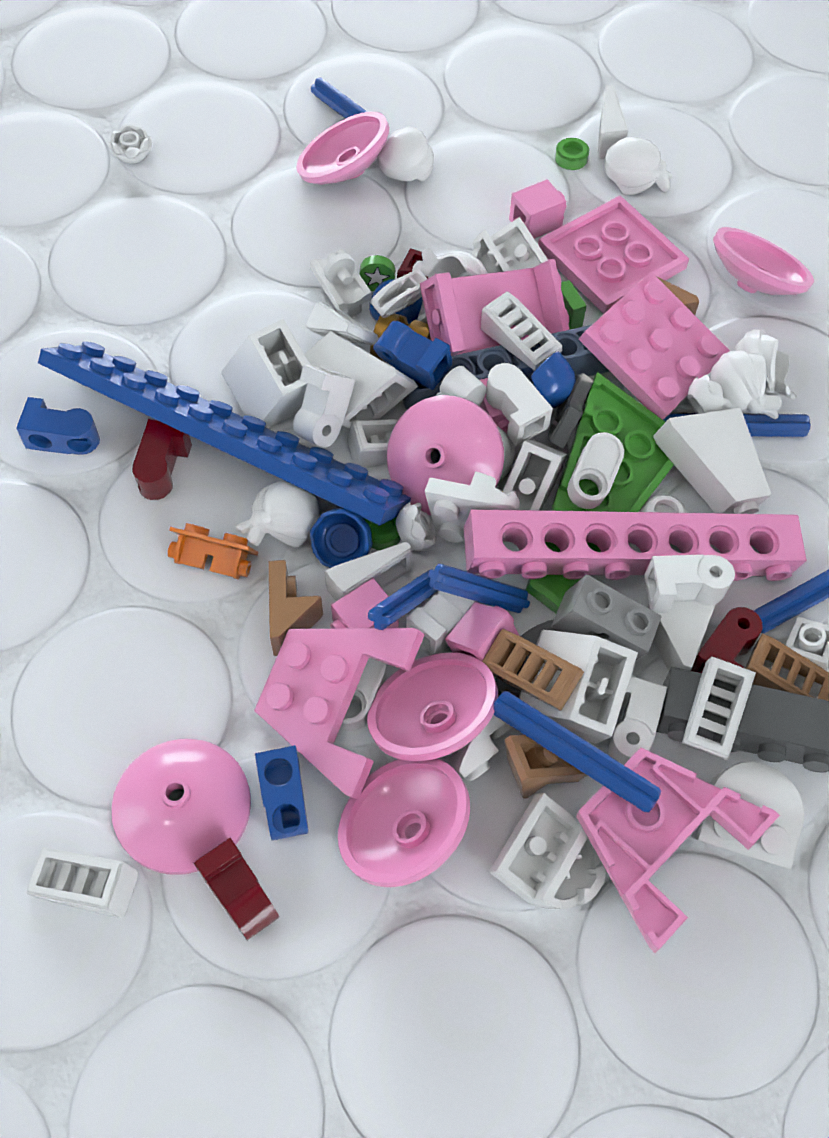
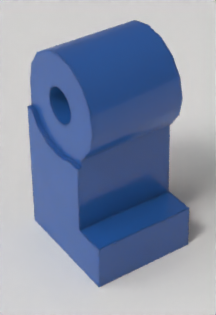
(414, 354)
(57, 429)
(282, 792)

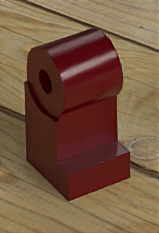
(157, 458)
(731, 638)
(236, 888)

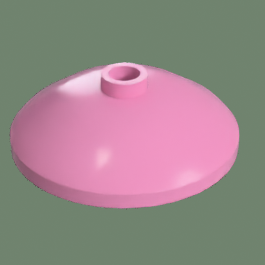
(344, 149)
(760, 264)
(460, 432)
(432, 707)
(404, 822)
(175, 834)

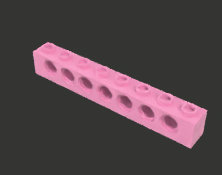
(773, 535)

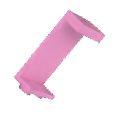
(457, 303)

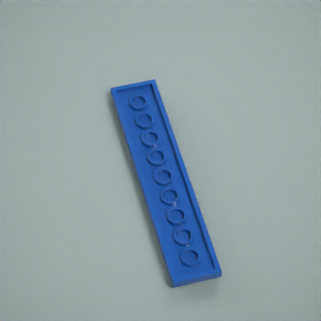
(218, 426)

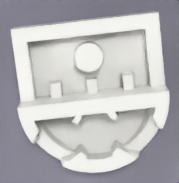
(508, 249)
(453, 501)
(767, 787)
(549, 858)

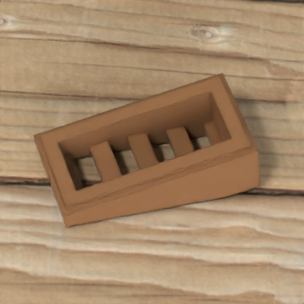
(783, 656)
(507, 657)

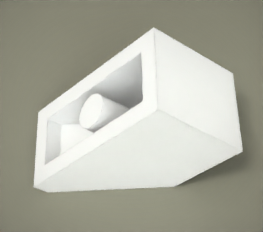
(534, 474)
(682, 633)

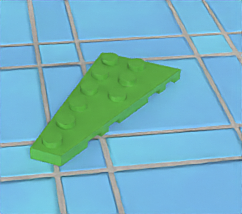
(640, 472)

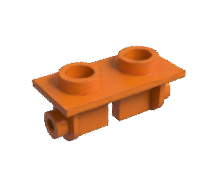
(195, 546)

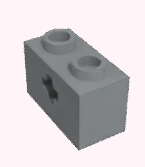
(606, 613)

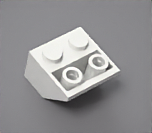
(267, 374)
(600, 692)

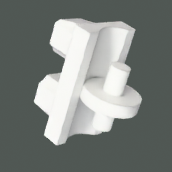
(341, 282)

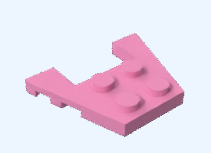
(315, 686)
(639, 842)

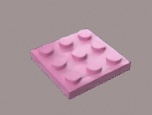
(611, 252)
(653, 345)

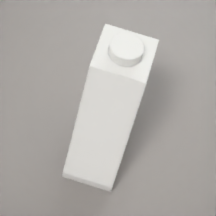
(376, 384)
(717, 459)

